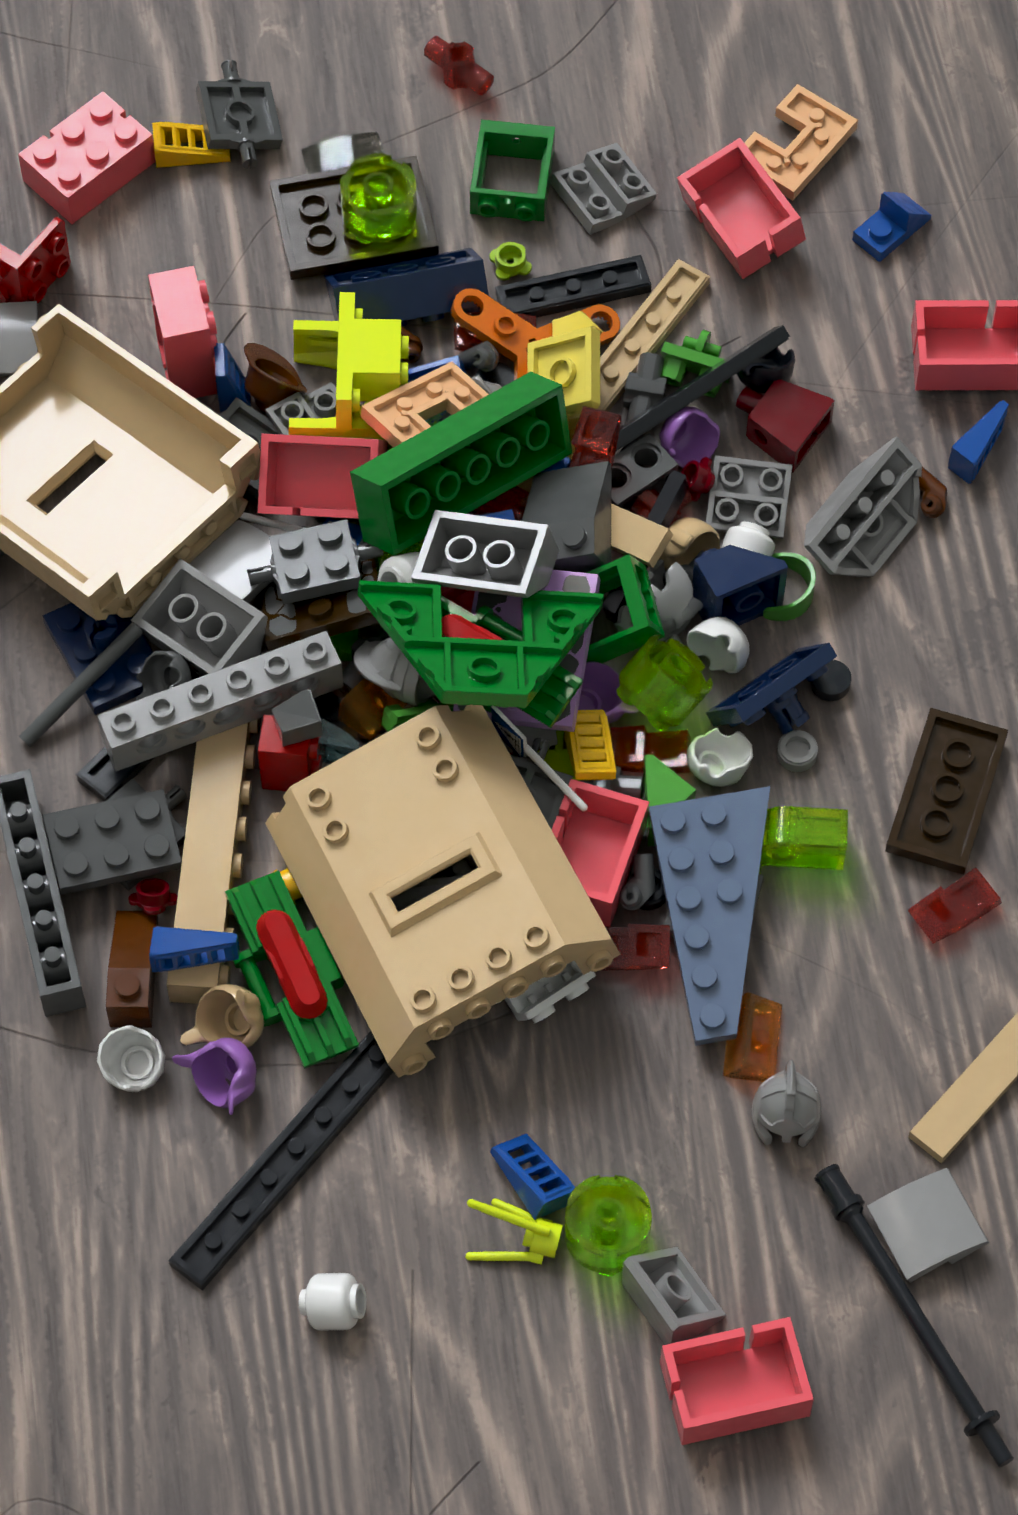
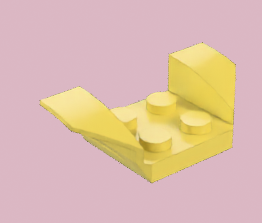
(571, 360)

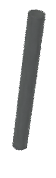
(81, 684)

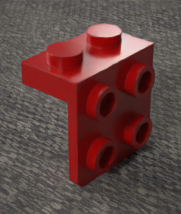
(31, 273)

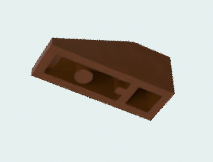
(130, 972)

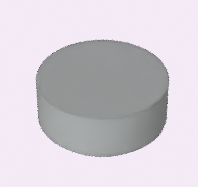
(797, 751)

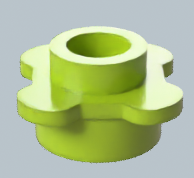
(510, 252)

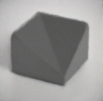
(297, 718)

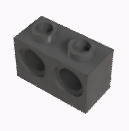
(636, 479)

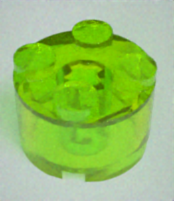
(378, 198)
(664, 682)
(607, 1201)

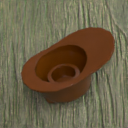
(269, 376)

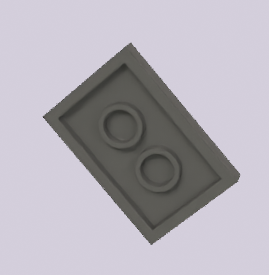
(112, 841)

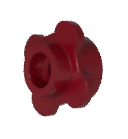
(699, 477)
(153, 896)

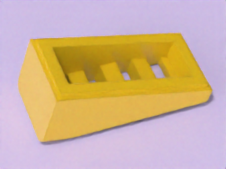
(179, 155)
(591, 743)

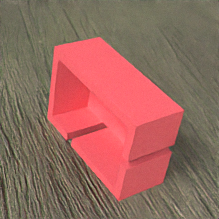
(87, 157)
(741, 208)
(185, 330)
(958, 351)
(312, 474)
(601, 841)
(735, 1390)

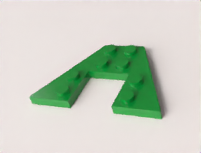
(481, 669)

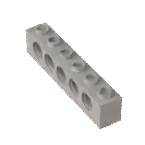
(219, 700)

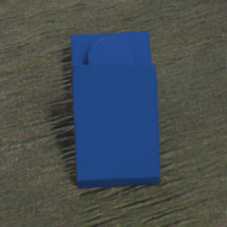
(890, 225)

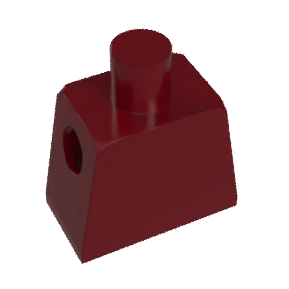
(785, 420)

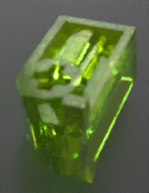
(805, 838)

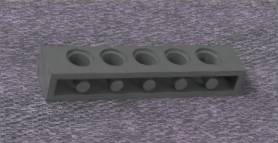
(38, 895)

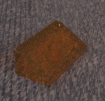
(364, 708)
(756, 1047)

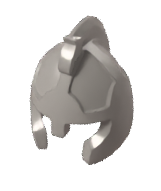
(673, 601)
(390, 669)
(787, 1107)

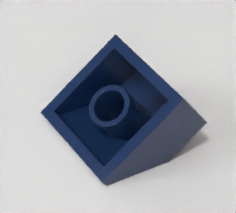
(738, 583)

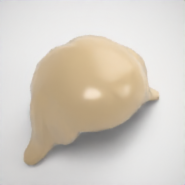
(688, 539)
(228, 1013)

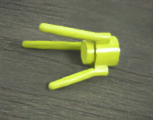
(540, 1234)

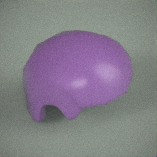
(689, 435)

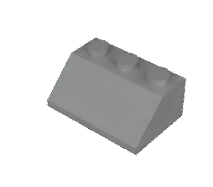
(486, 554)
(201, 621)

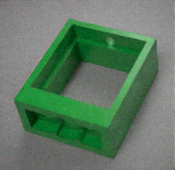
(499, 139)
(641, 604)

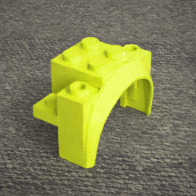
(366, 362)

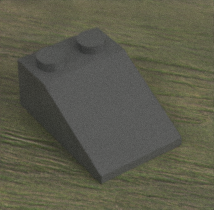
(578, 512)

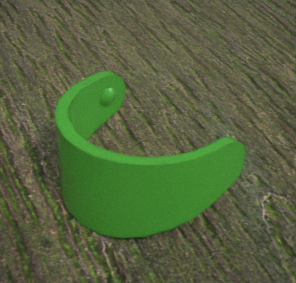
(793, 610)

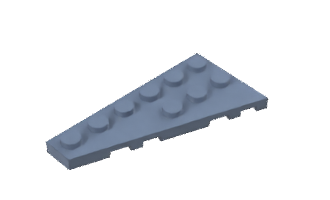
(710, 880)

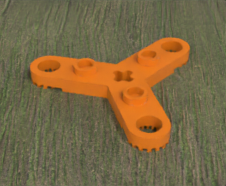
(512, 333)

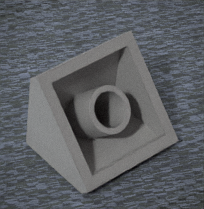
(670, 1294)

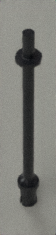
(849, 1208)

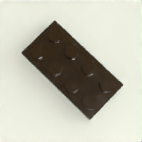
(946, 791)

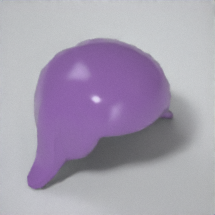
(600, 692)
(218, 1061)

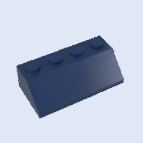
(411, 287)

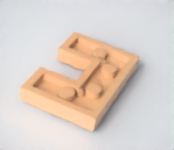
(821, 135)
(404, 410)

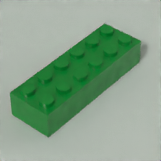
(461, 461)

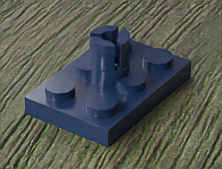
(84, 639)
(775, 691)

